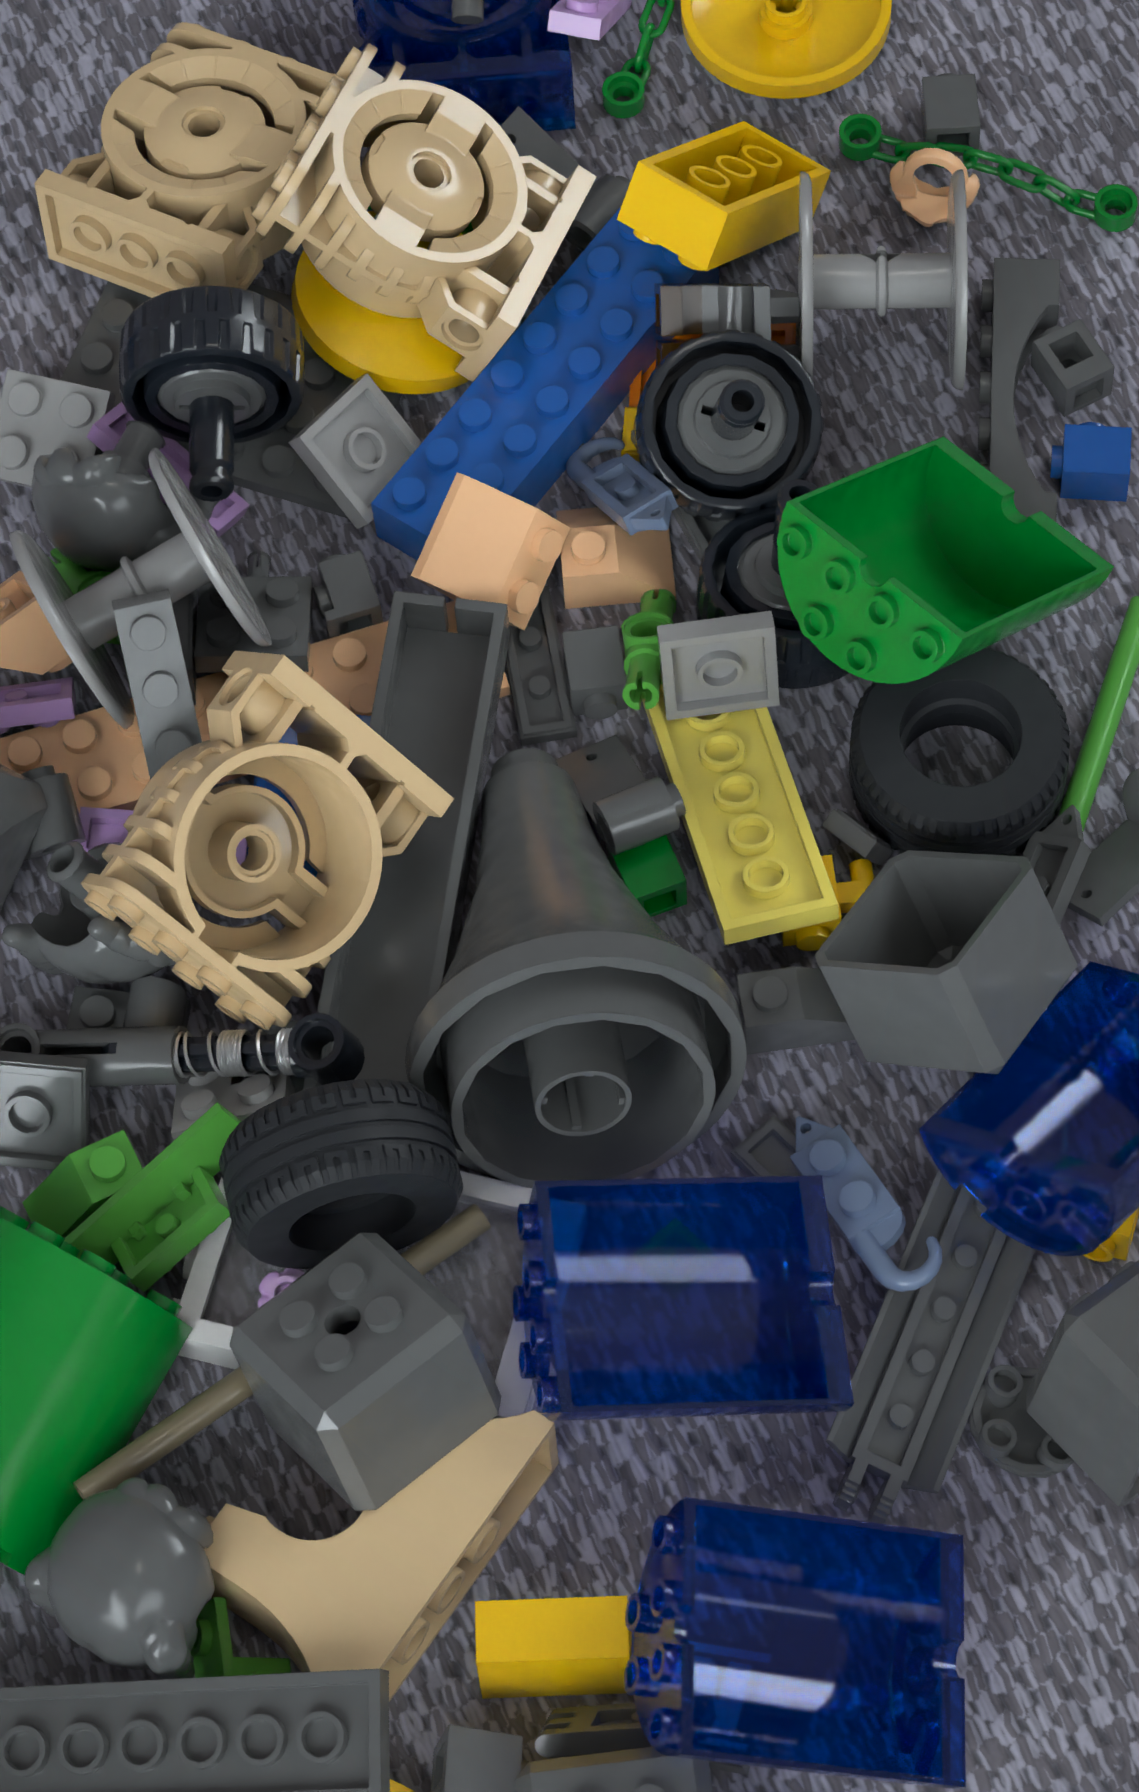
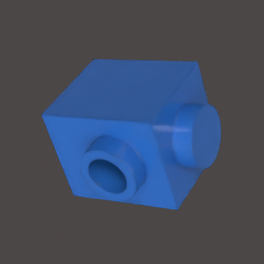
(1093, 462)

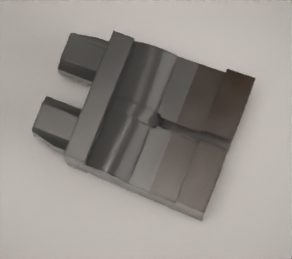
(720, 307)

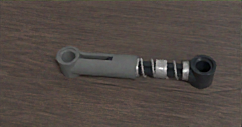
(172, 1054)

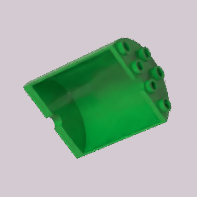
(924, 564)
(73, 1375)

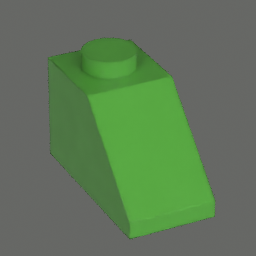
(83, 1183)

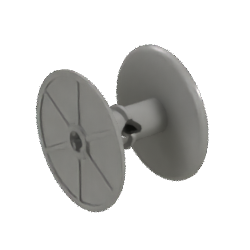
(887, 279)
(178, 564)

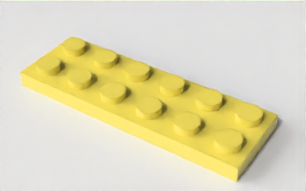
(745, 822)

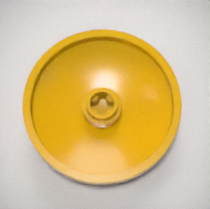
(785, 44)
(362, 341)

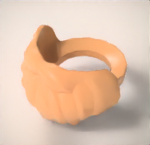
(921, 200)

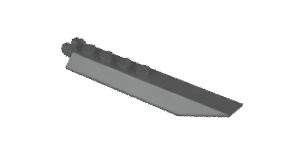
(928, 1352)

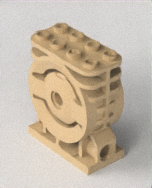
(215, 132)
(426, 176)
(353, 806)

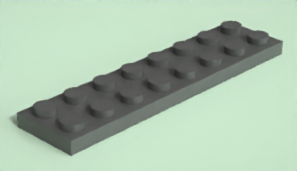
(200, 1734)

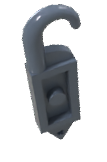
(622, 487)
(860, 1203)

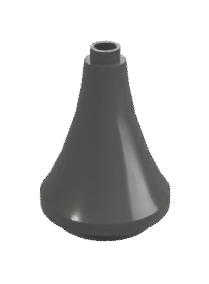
(568, 1016)

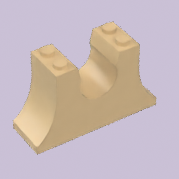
(398, 1570)

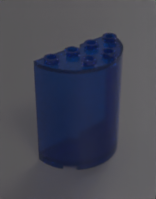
(1059, 1126)
(680, 1299)
(801, 1644)

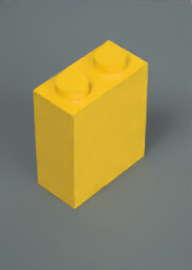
(552, 1646)

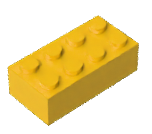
(719, 195)

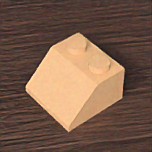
(490, 549)

